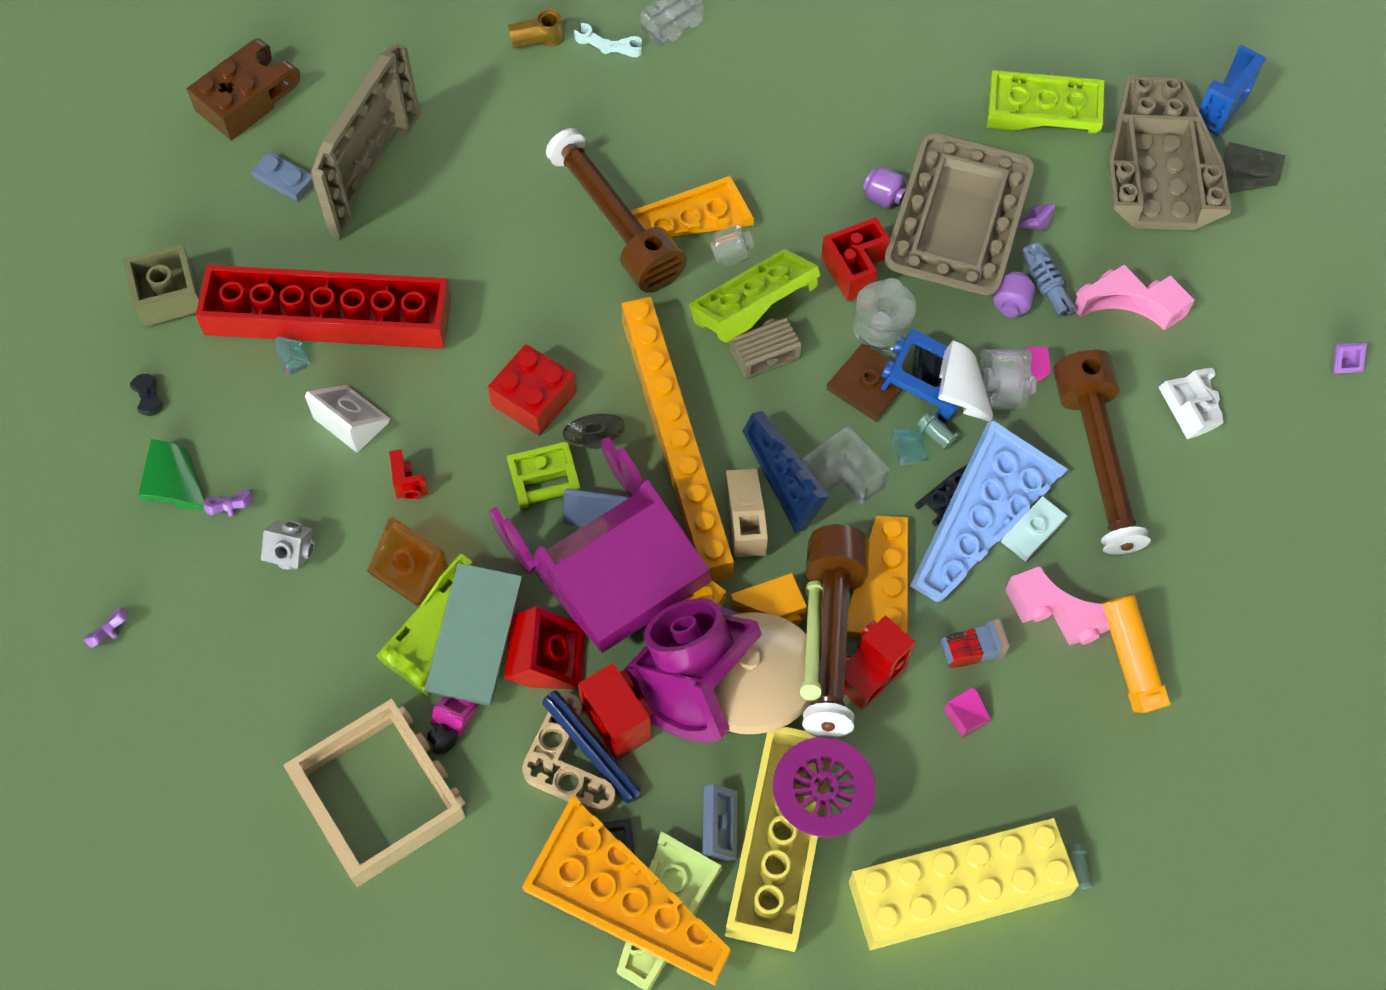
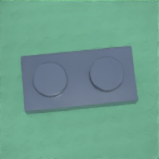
(282, 176)
(720, 822)

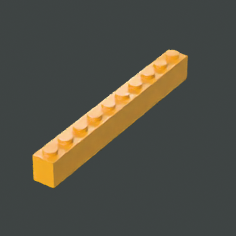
(676, 438)

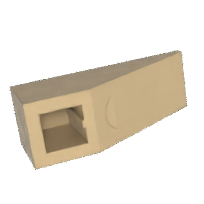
(746, 513)

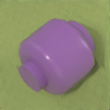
(884, 187)
(1014, 294)

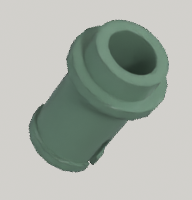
(937, 430)
(1078, 861)

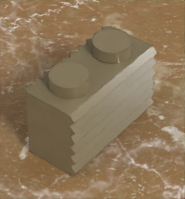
(765, 347)

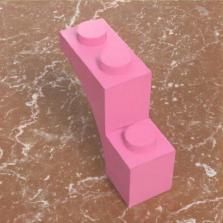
(1120, 289)
(1038, 597)

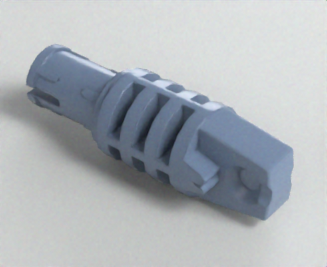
(1048, 278)

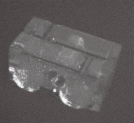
(669, 18)

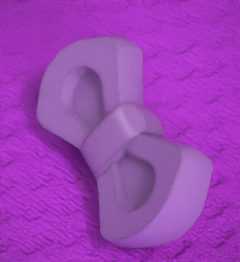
(215, 504)
(117, 617)

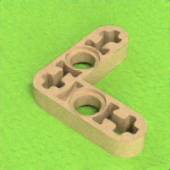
(552, 759)

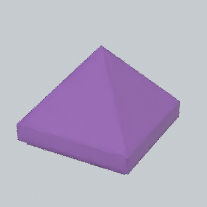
(1037, 217)
(1349, 357)

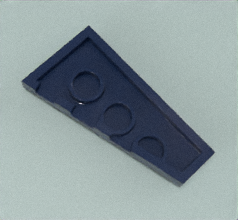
(787, 474)

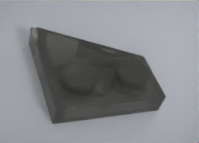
(1251, 167)

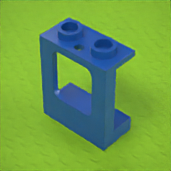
(1225, 99)
(894, 373)

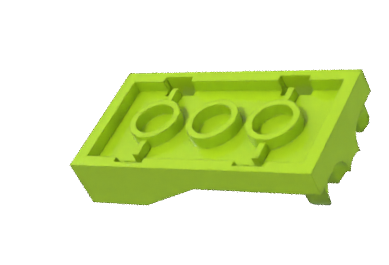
(1044, 100)
(745, 298)
(415, 652)

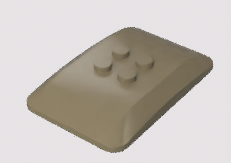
(959, 214)

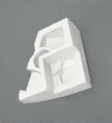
(963, 382)
(1194, 402)

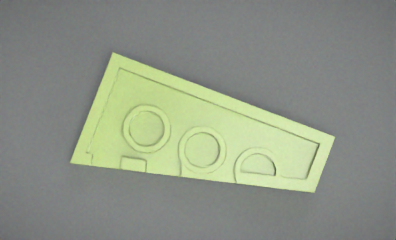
(690, 879)

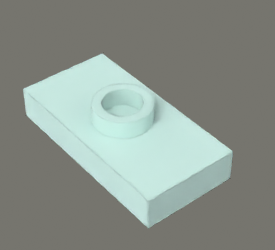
(1034, 529)

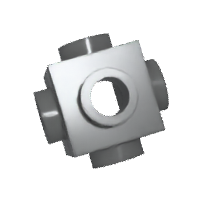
(287, 544)

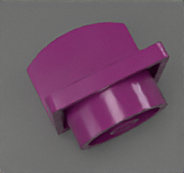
(683, 661)

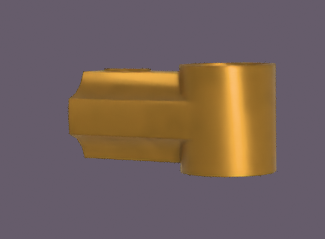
(545, 29)

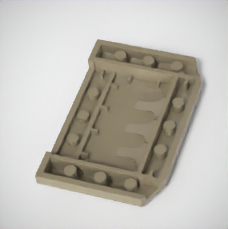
(362, 133)

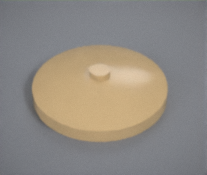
(766, 682)

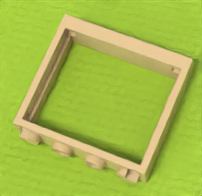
(346, 739)

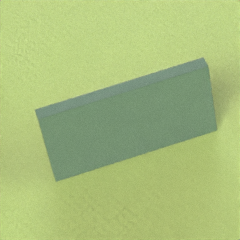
(474, 634)

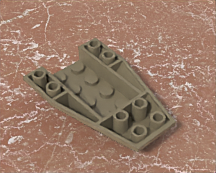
(1164, 159)

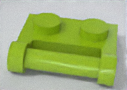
(539, 466)

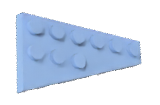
(989, 500)

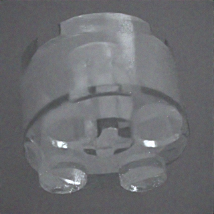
(883, 313)
(1007, 377)

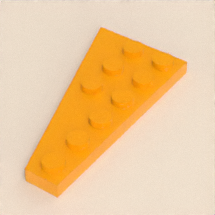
(610, 888)

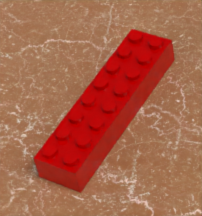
(324, 306)

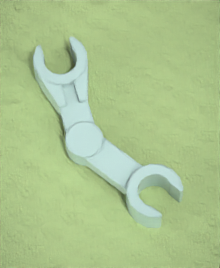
(606, 46)

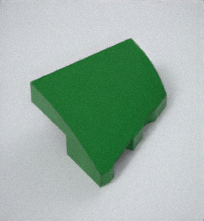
(170, 477)

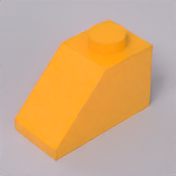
(773, 597)

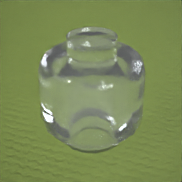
(732, 246)

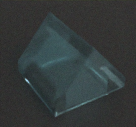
(291, 355)

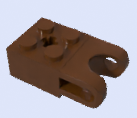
(242, 88)

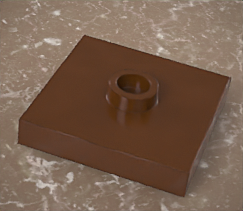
(861, 382)

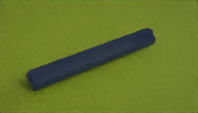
(591, 746)

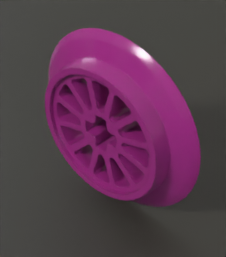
(838, 754)

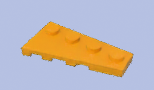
(698, 210)

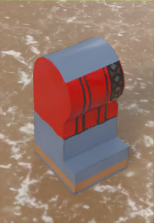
(976, 645)

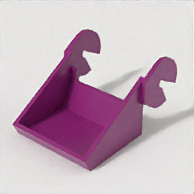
(620, 564)

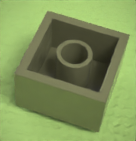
(162, 284)

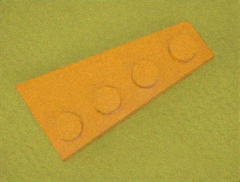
(887, 579)

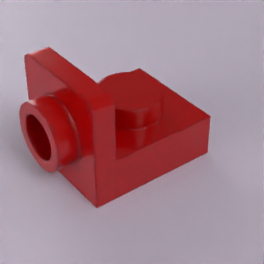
(404, 482)

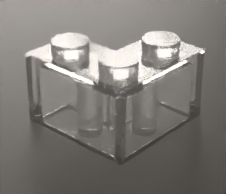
(848, 461)

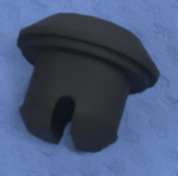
(442, 739)

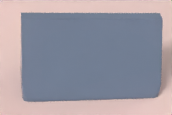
(585, 506)

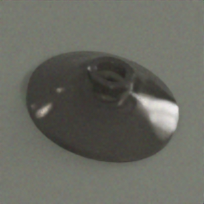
(592, 429)

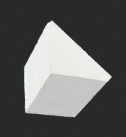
(346, 415)

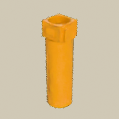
(1135, 654)

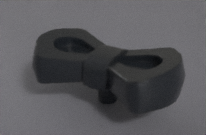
(145, 386)

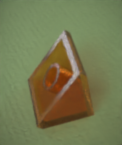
(407, 562)

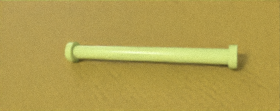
(810, 688)

